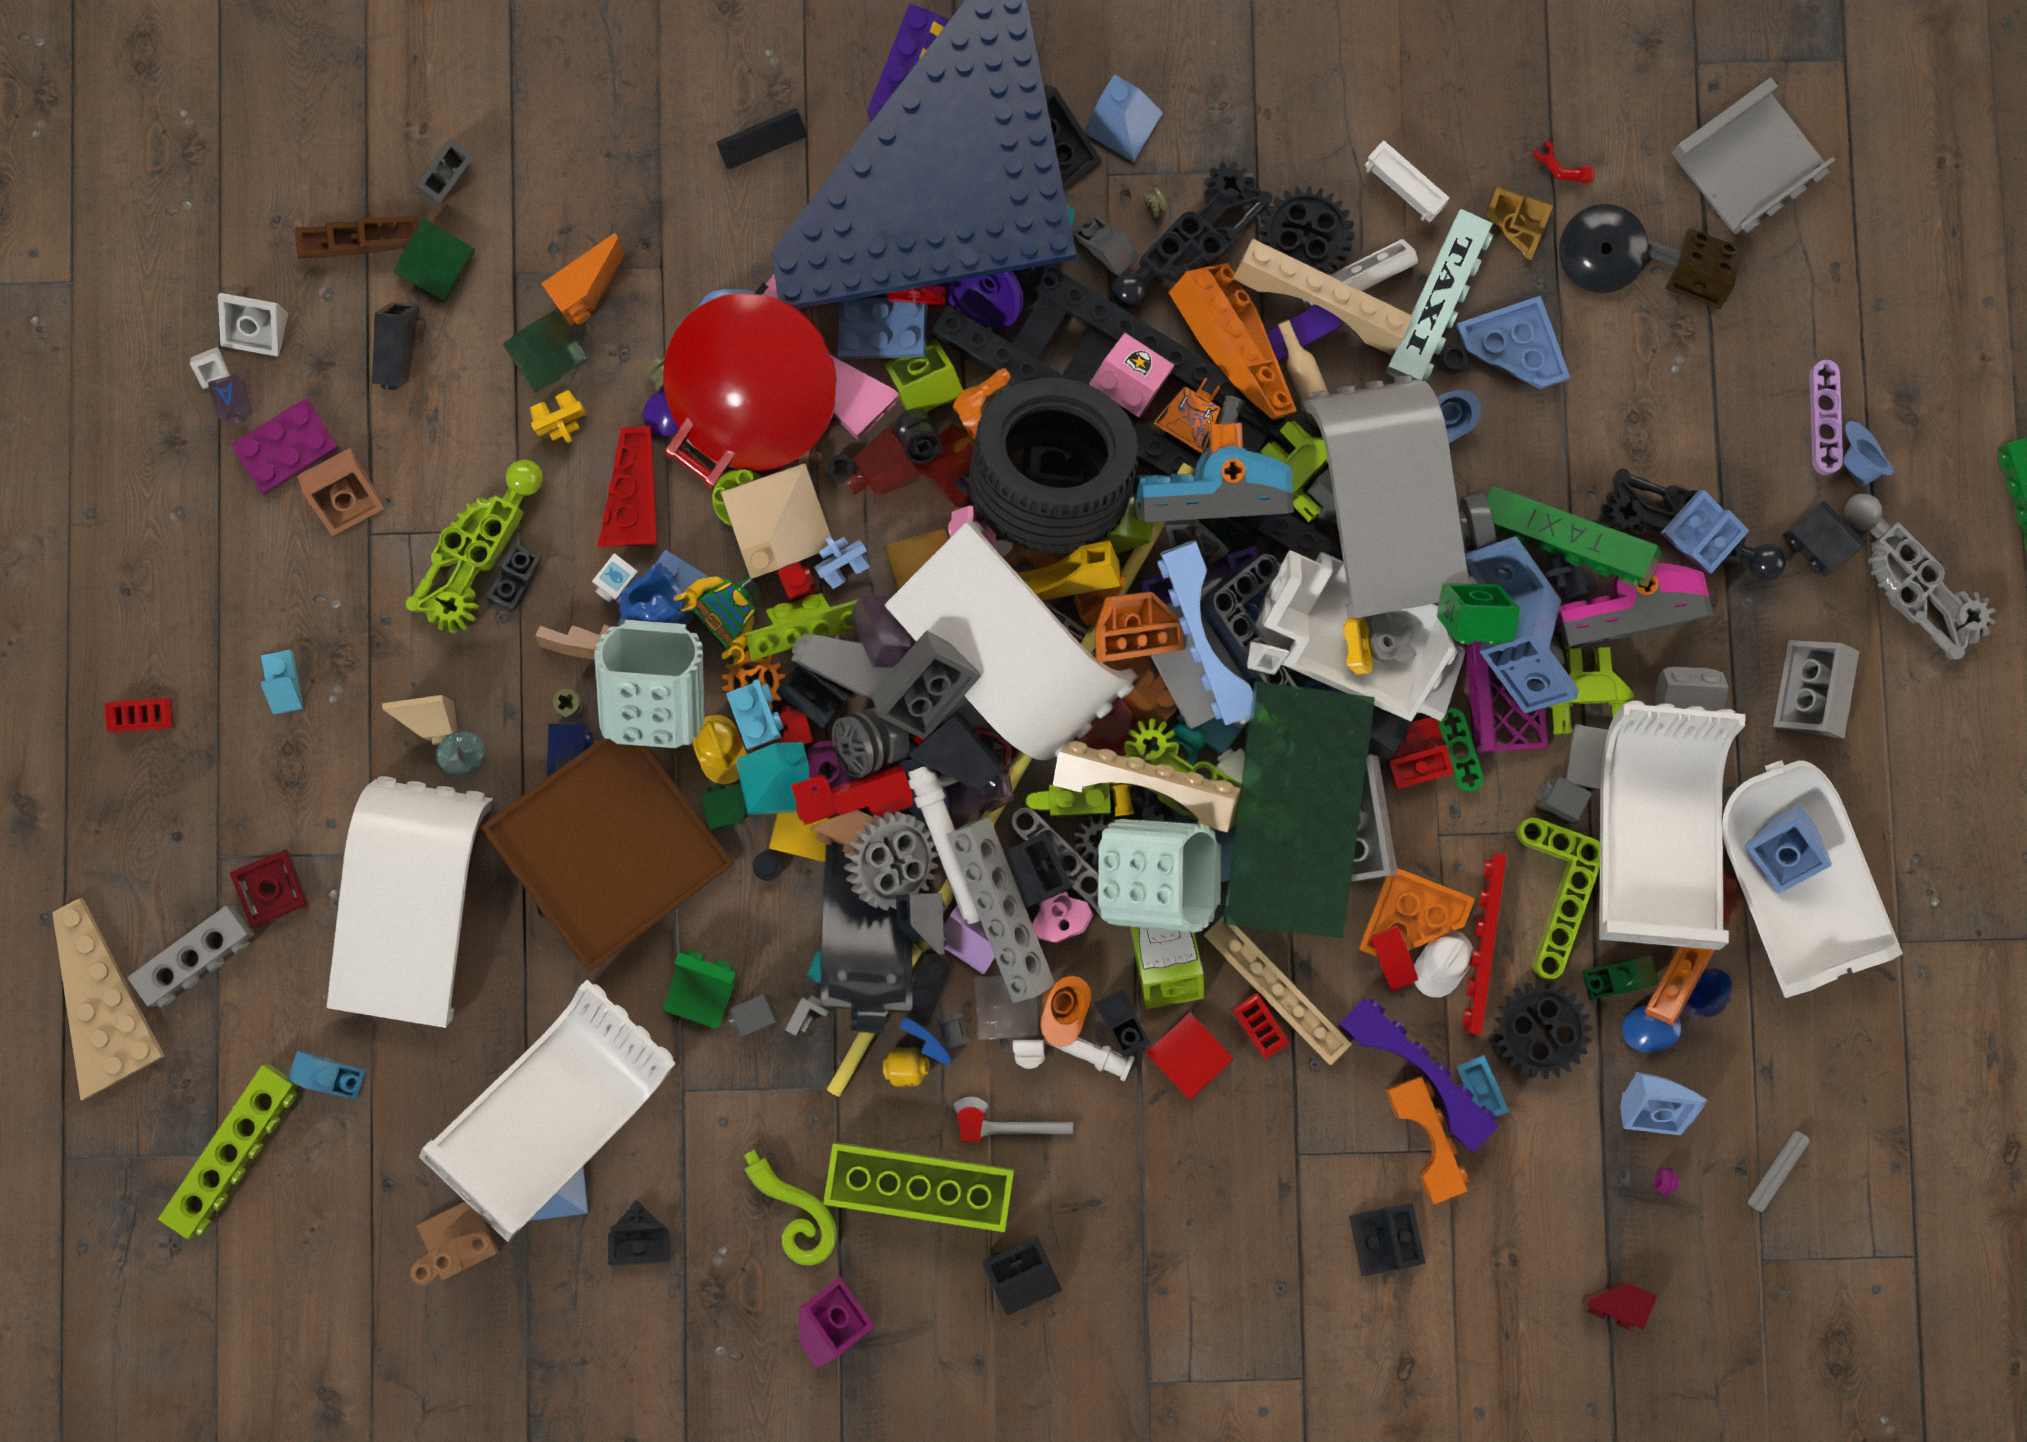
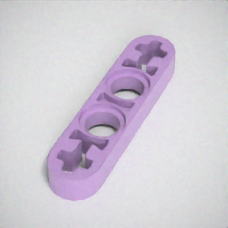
(1820, 417)

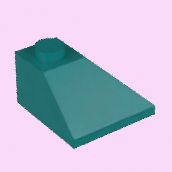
(768, 776)

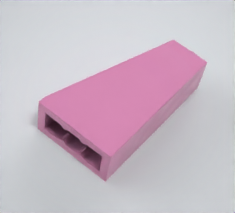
(860, 399)

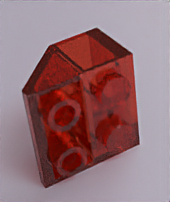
(949, 464)

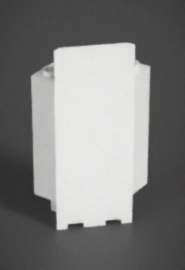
(1306, 616)

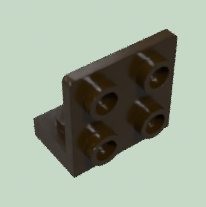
(1705, 269)

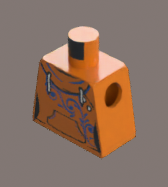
(1191, 414)

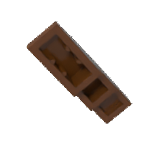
(356, 237)

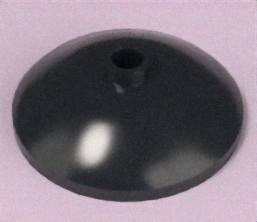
(1582, 254)

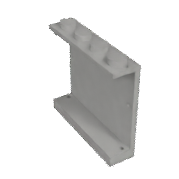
(1750, 159)

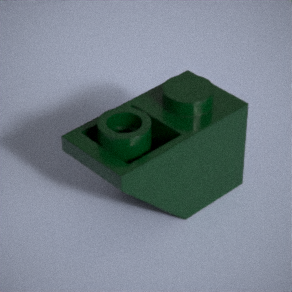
(724, 806)
(1620, 977)

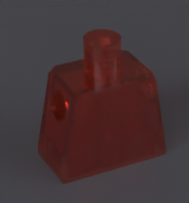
(882, 466)

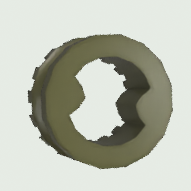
(1156, 202)

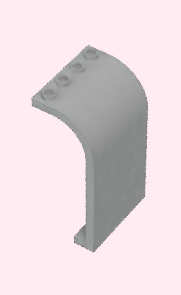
(1391, 493)

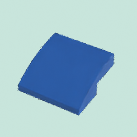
(932, 1047)

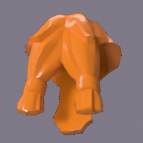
(971, 400)

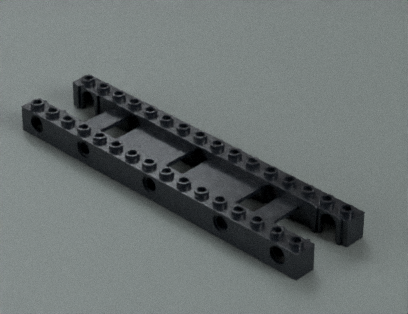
(1163, 455)

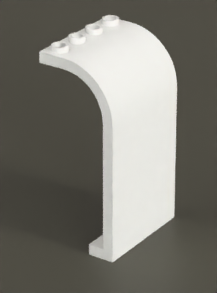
(1035, 676)
(1664, 825)
(403, 900)
(549, 1111)

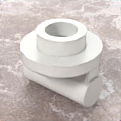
(1029, 1053)

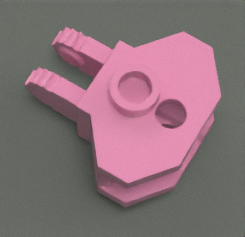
(1058, 910)

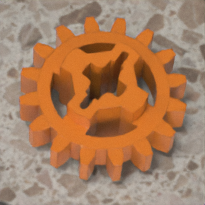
(761, 670)

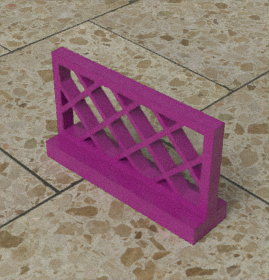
(1483, 712)

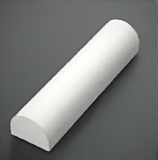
(1376, 267)

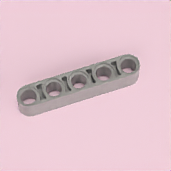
(1082, 868)

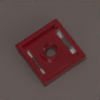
(257, 876)

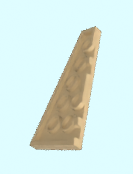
(103, 1016)

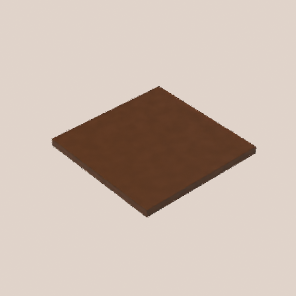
(606, 847)

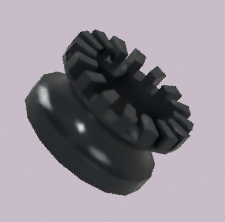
(831, 468)

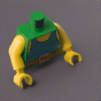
(723, 611)

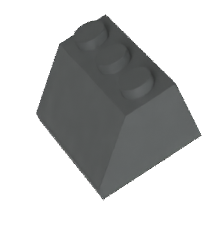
(924, 685)

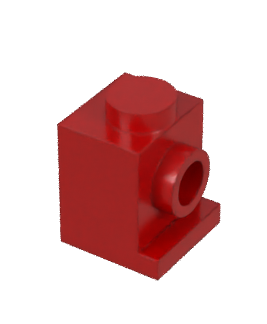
(797, 581)

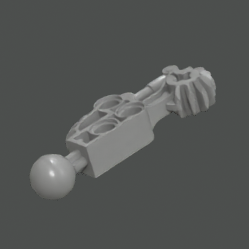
(1894, 574)

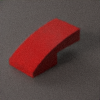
(1394, 958)

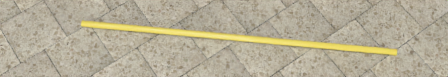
(1016, 771)

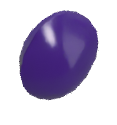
(658, 416)

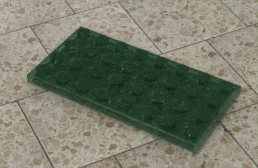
(1298, 810)

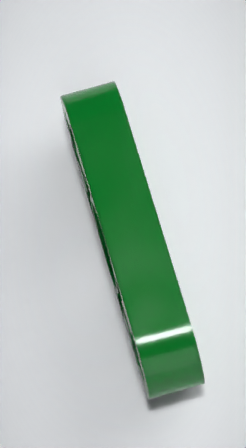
(1466, 739)

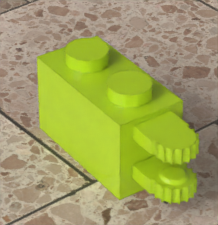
(1070, 803)

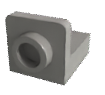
(801, 1017)

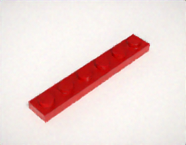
(1485, 930)

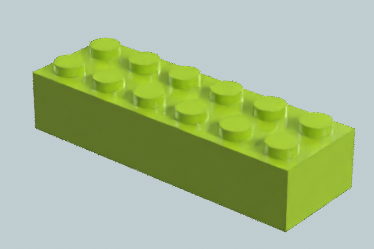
(918, 1186)

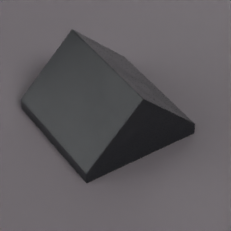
(1386, 734)

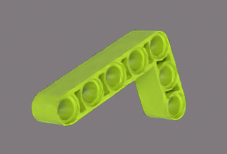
(1565, 891)

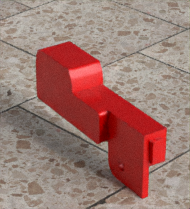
(880, 792)

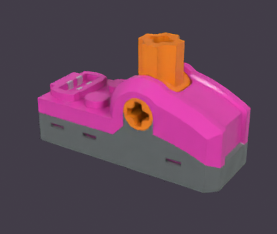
(1672, 600)

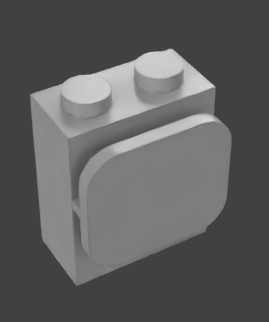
(1692, 687)

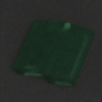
(545, 351)

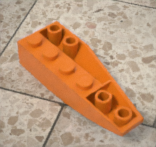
(1233, 336)

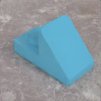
(281, 682)

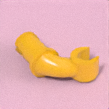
(1121, 798)

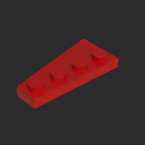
(631, 496)

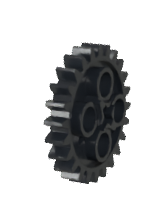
(1315, 209)
(1564, 1014)

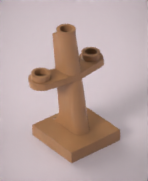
(453, 1244)

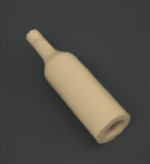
(1301, 368)

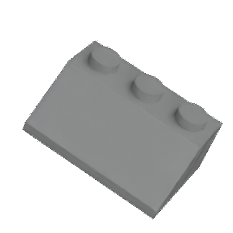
(1816, 688)

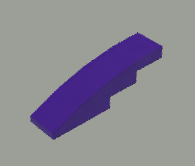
(1307, 327)

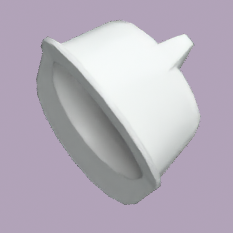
(1443, 964)

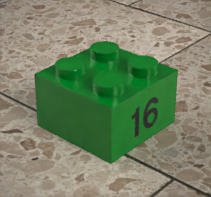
(1478, 613)

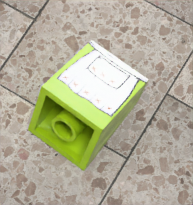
(1167, 966)

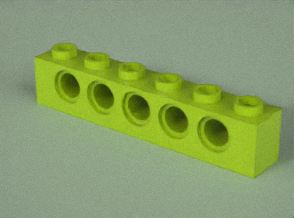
(179, 1211)

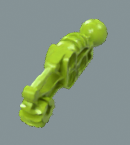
(474, 527)
(1168, 756)

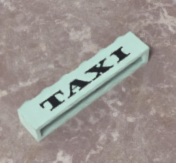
(1440, 295)

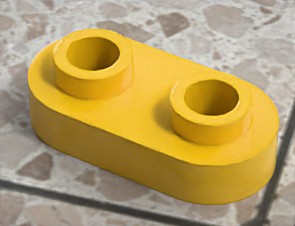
(1359, 651)

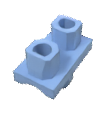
(830, 567)

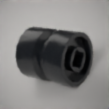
(918, 436)

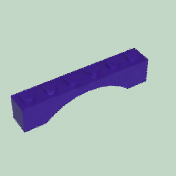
(1464, 1118)

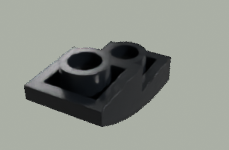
(514, 578)

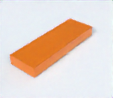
(1678, 983)

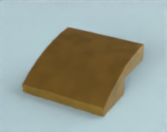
(912, 553)

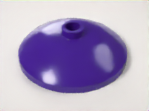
(988, 299)

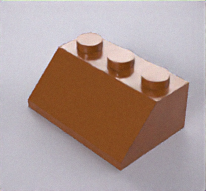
(1150, 694)

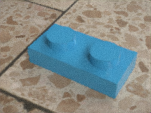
(1481, 1082)

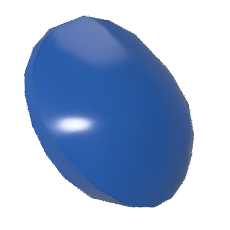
(1649, 1033)

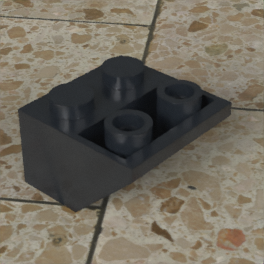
(1038, 868)
(1021, 1275)

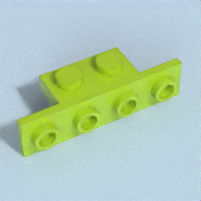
(794, 619)

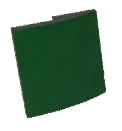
(434, 260)

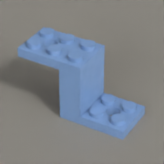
(1530, 652)

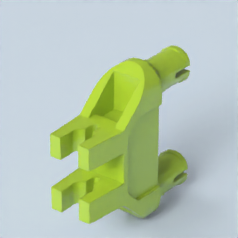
(1305, 461)
(1593, 687)

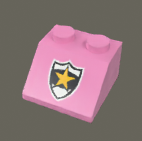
(1132, 375)

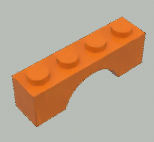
(1441, 1175)

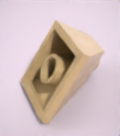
(427, 716)

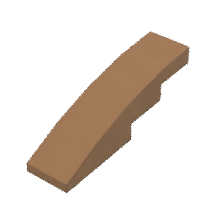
(577, 642)

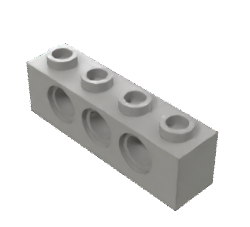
(149, 978)

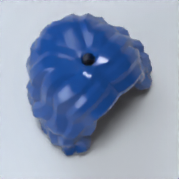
(652, 597)

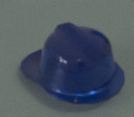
(1709, 994)

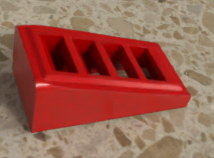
(112, 715)
(1245, 1005)

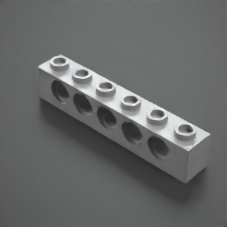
(1001, 909)

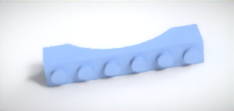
(1187, 572)

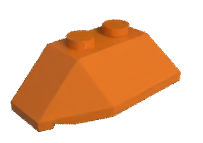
(1136, 627)

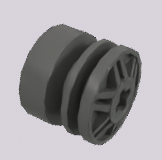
(1476, 522)
(868, 743)

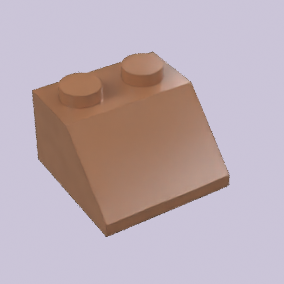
(340, 492)

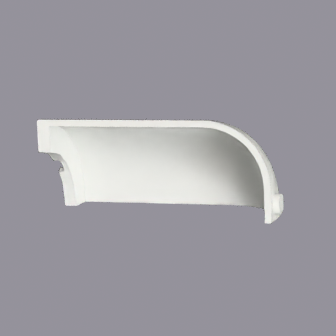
(1827, 919)

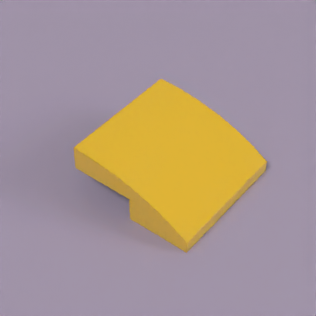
(796, 839)

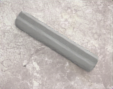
(1778, 1171)

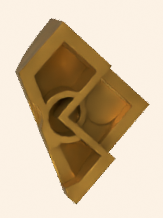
(1519, 218)

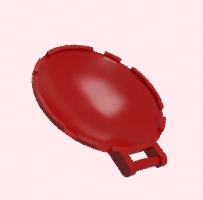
(747, 385)

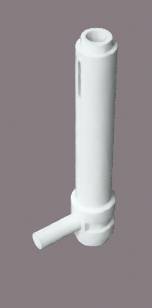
(930, 800)

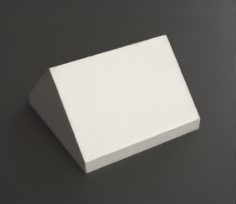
(251, 324)

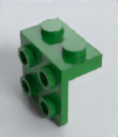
(700, 989)

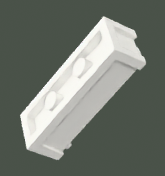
(1407, 181)

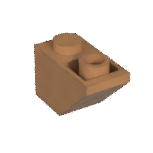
(841, 829)

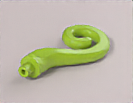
(767, 1182)

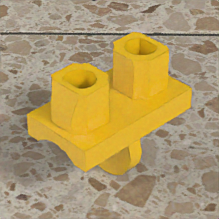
(545, 422)

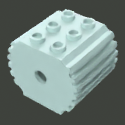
(650, 684)
(1159, 875)

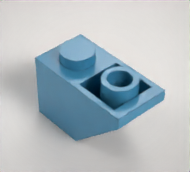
(326, 1075)

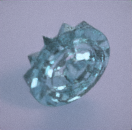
(448, 754)

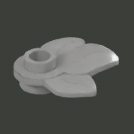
(1391, 638)

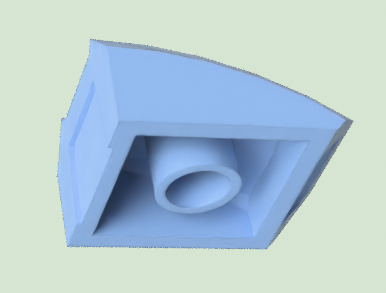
(1659, 1105)

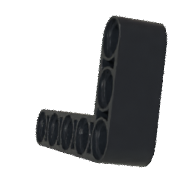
(1232, 612)

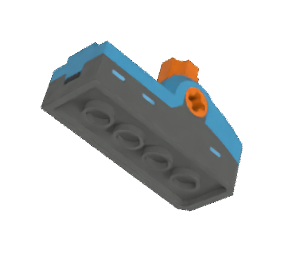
(1249, 488)

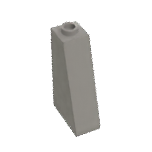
(840, 662)

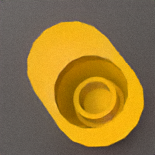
(719, 748)

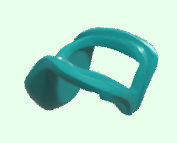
(1191, 739)

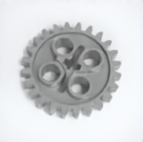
(869, 872)

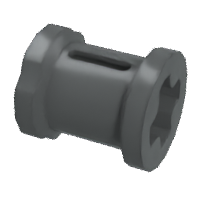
(954, 1030)

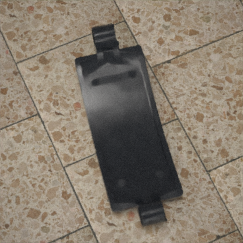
(862, 949)

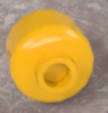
(905, 1066)

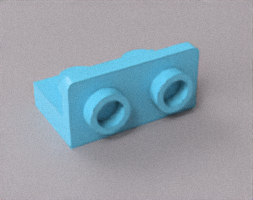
(754, 714)

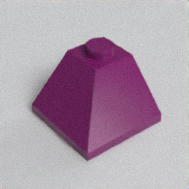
(831, 1323)

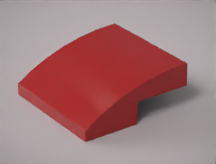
(1420, 755)
(1190, 1056)

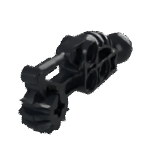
(1131, 288)
(1763, 561)

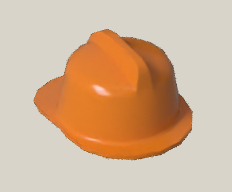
(1065, 1010)

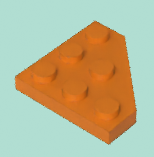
(1418, 908)

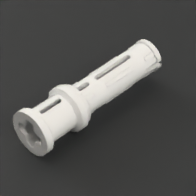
(1103, 1057)

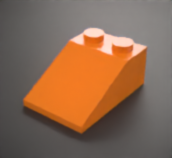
(583, 282)

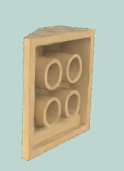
(776, 520)

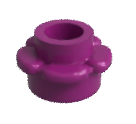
(1666, 1181)

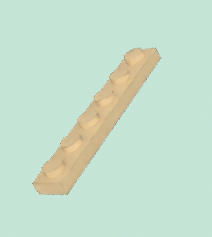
(1278, 990)

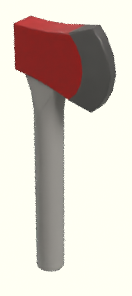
(973, 1127)

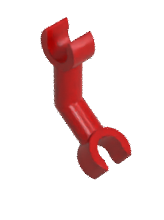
(1581, 175)

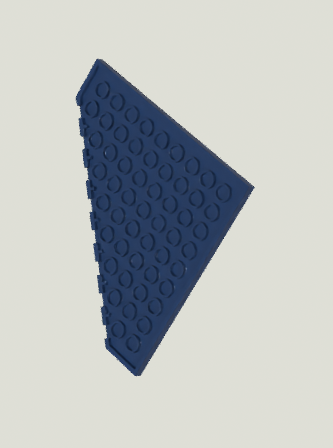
(944, 179)

